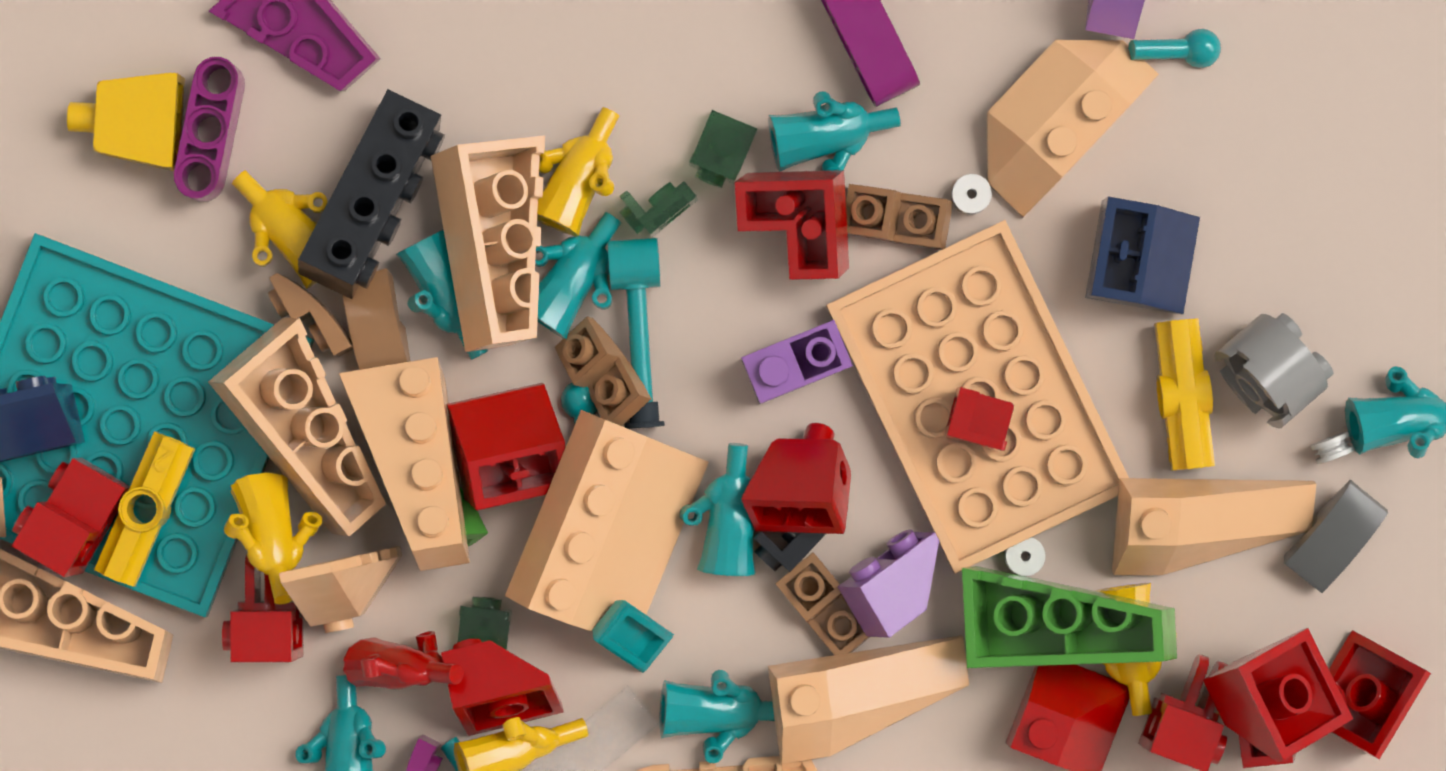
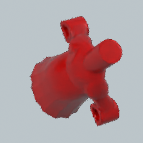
(397, 665)

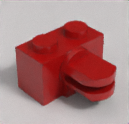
(262, 628)
(1181, 728)

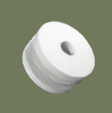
(982, 194)
(1332, 447)
(1032, 564)

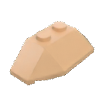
(1058, 115)

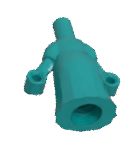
(827, 130)
(579, 266)
(431, 271)
(1396, 420)
(729, 529)
(712, 709)
(345, 734)

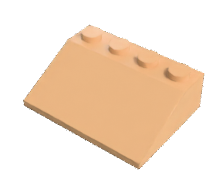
(605, 524)

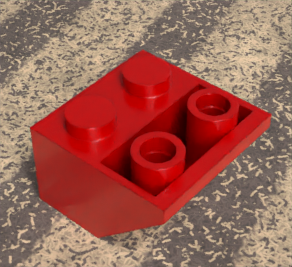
(506, 445)

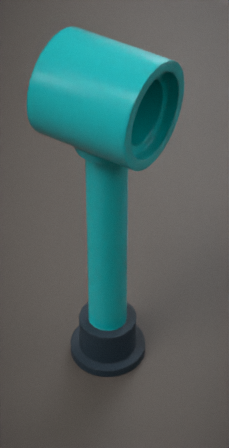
(634, 268)

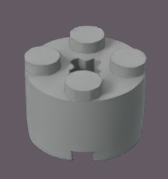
(1273, 368)

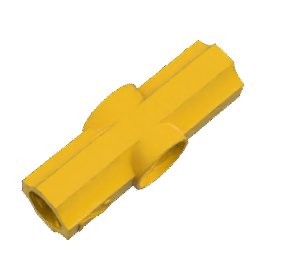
(1184, 394)
(129, 538)

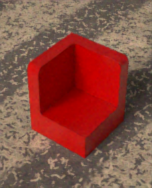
(979, 419)

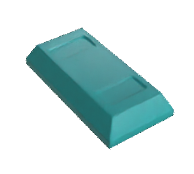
(631, 635)

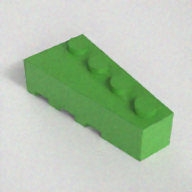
(1050, 623)

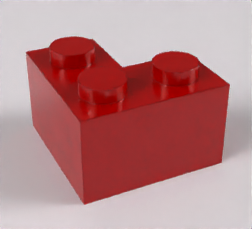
(809, 208)
(73, 520)

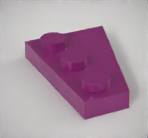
(306, 32)

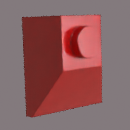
(497, 687)
(1279, 696)
(1069, 717)

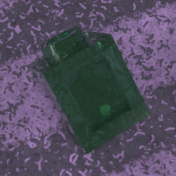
(722, 149)
(667, 206)
(485, 621)

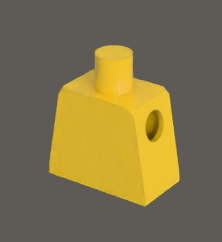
(134, 118)

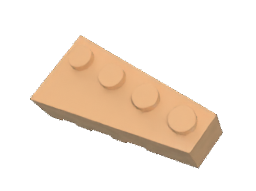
(492, 236)
(291, 413)
(414, 450)
(72, 626)

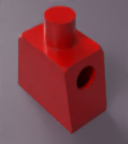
(801, 485)

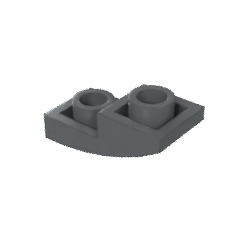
(1336, 537)

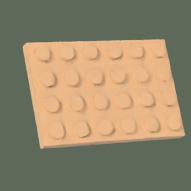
(981, 326)

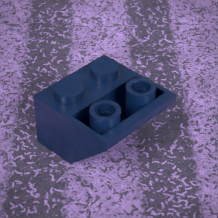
(1142, 255)
(38, 418)

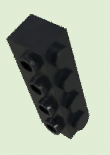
(370, 194)

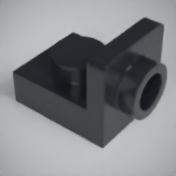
(796, 549)

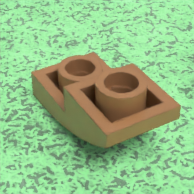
(898, 216)
(297, 302)
(375, 324)
(600, 365)
(822, 605)

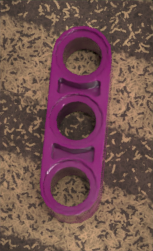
(873, 48)
(200, 106)

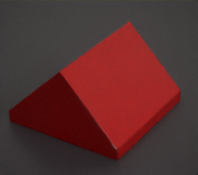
(1377, 690)

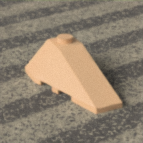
(1195, 521)
(339, 588)
(850, 696)

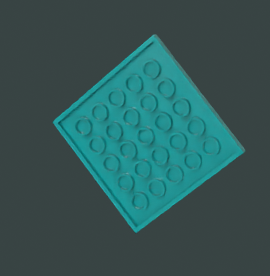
(136, 367)

